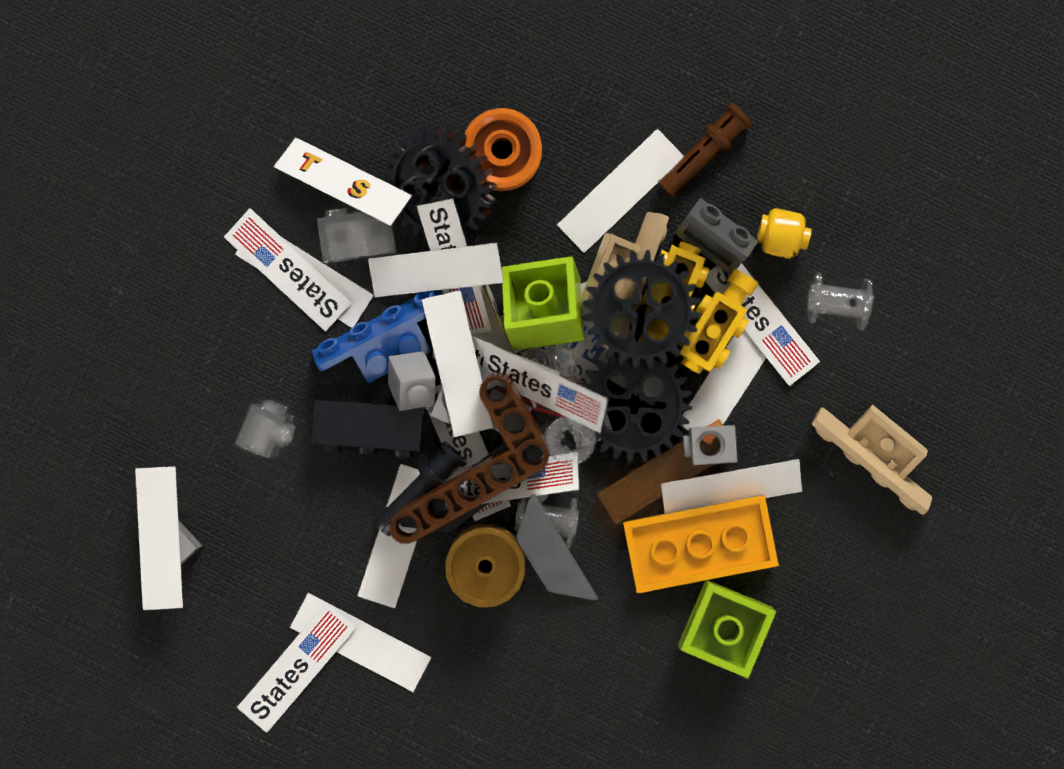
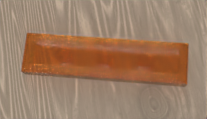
(644, 483)

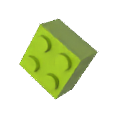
(542, 303)
(726, 628)

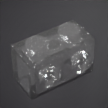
(354, 236)
(266, 429)

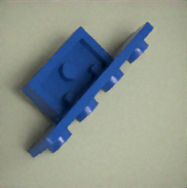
(374, 341)

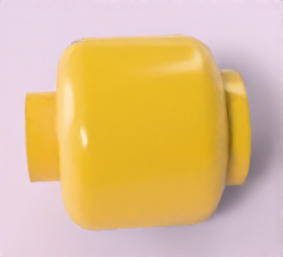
(783, 233)

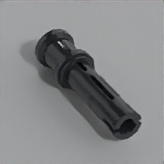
(431, 476)

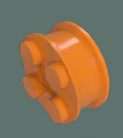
(515, 129)

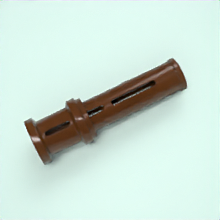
(717, 138)

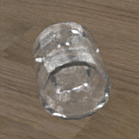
(556, 357)

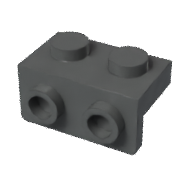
(716, 236)

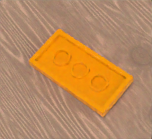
(700, 543)

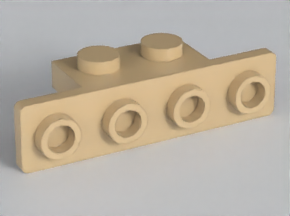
(650, 236)
(882, 450)

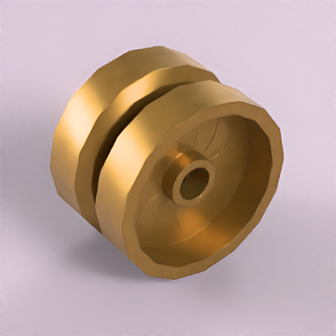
(485, 543)

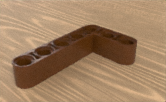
(482, 472)

